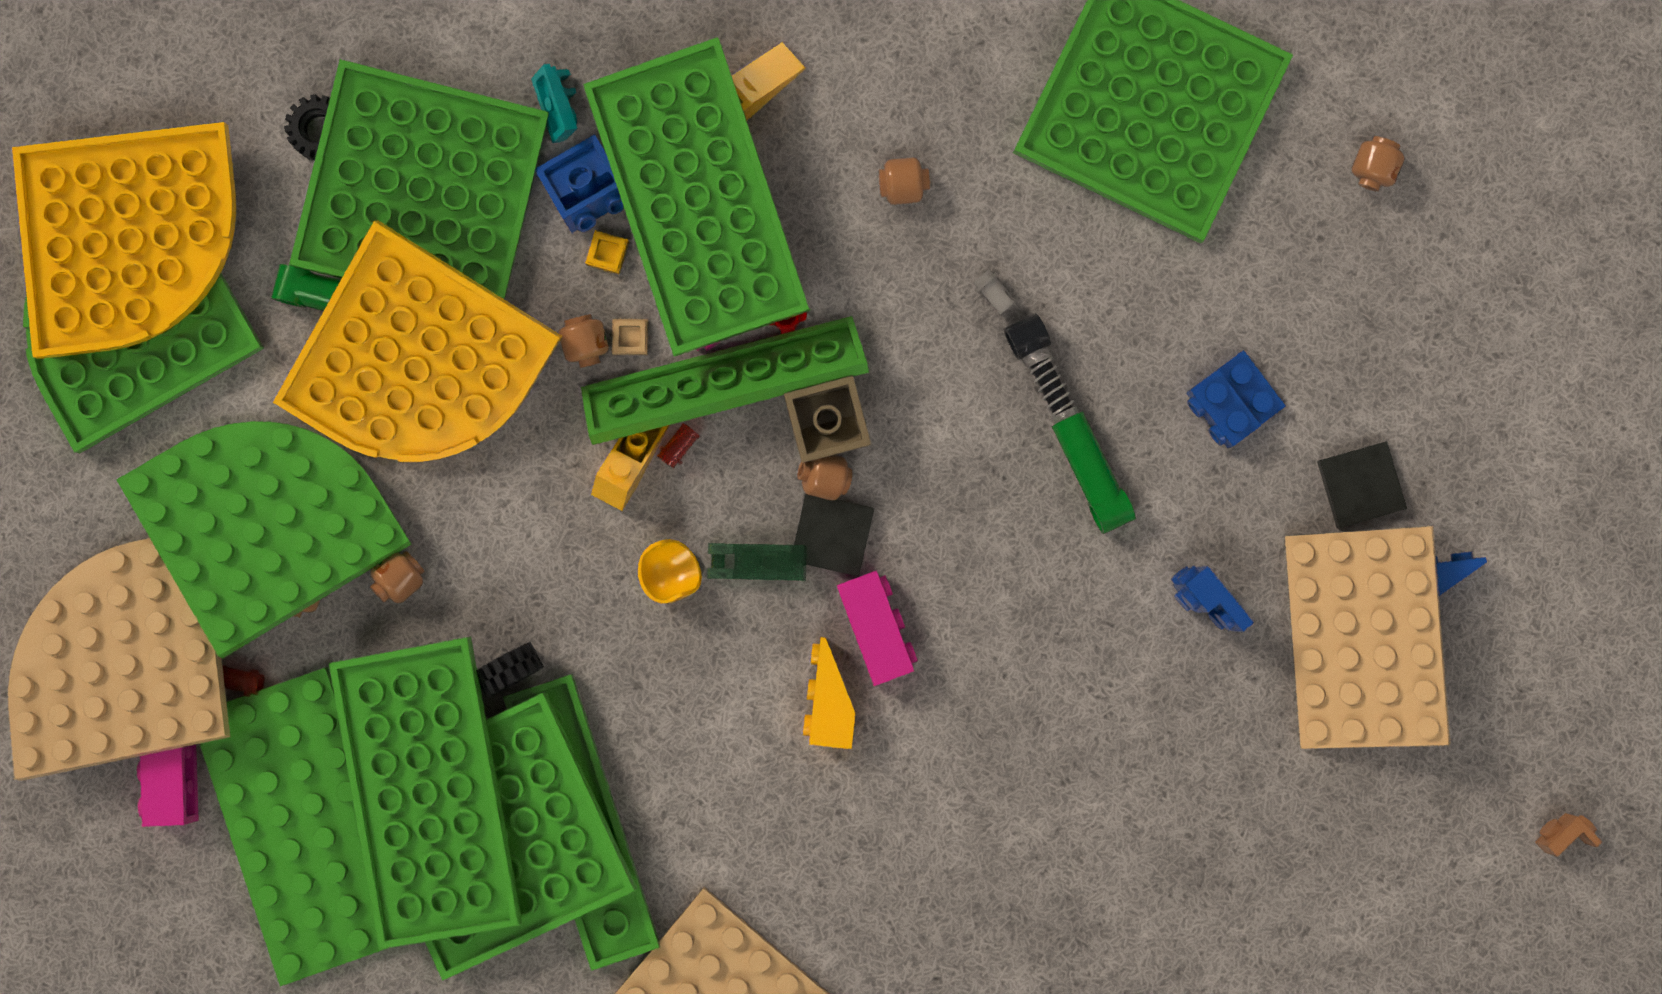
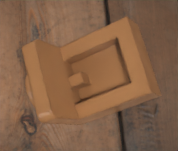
(1562, 832)

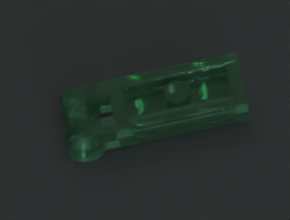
(758, 562)

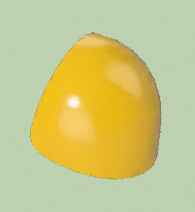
(669, 571)

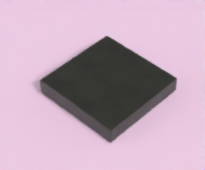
(1362, 484)
(834, 533)

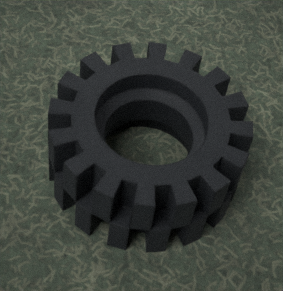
(299, 122)
(508, 669)

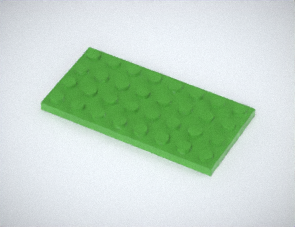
(696, 197)
(425, 793)
(295, 825)

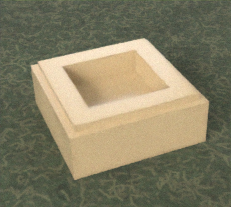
(630, 336)

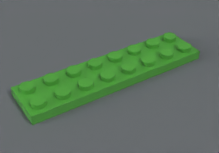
(722, 380)
(624, 925)

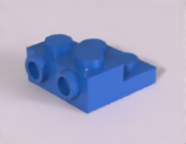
(581, 184)
(1234, 400)
(1204, 593)

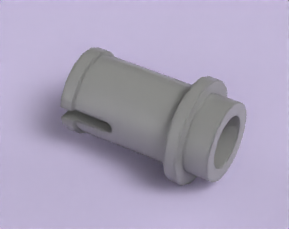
(994, 291)

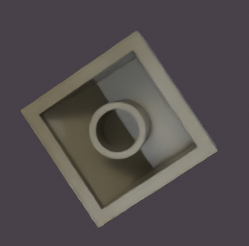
(827, 419)

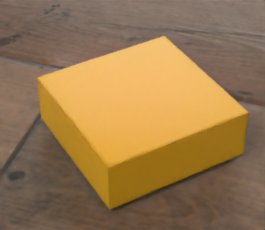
(607, 252)

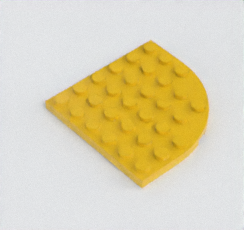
(122, 233)
(413, 356)

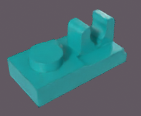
(555, 100)

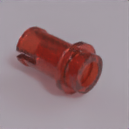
(678, 446)
(243, 681)

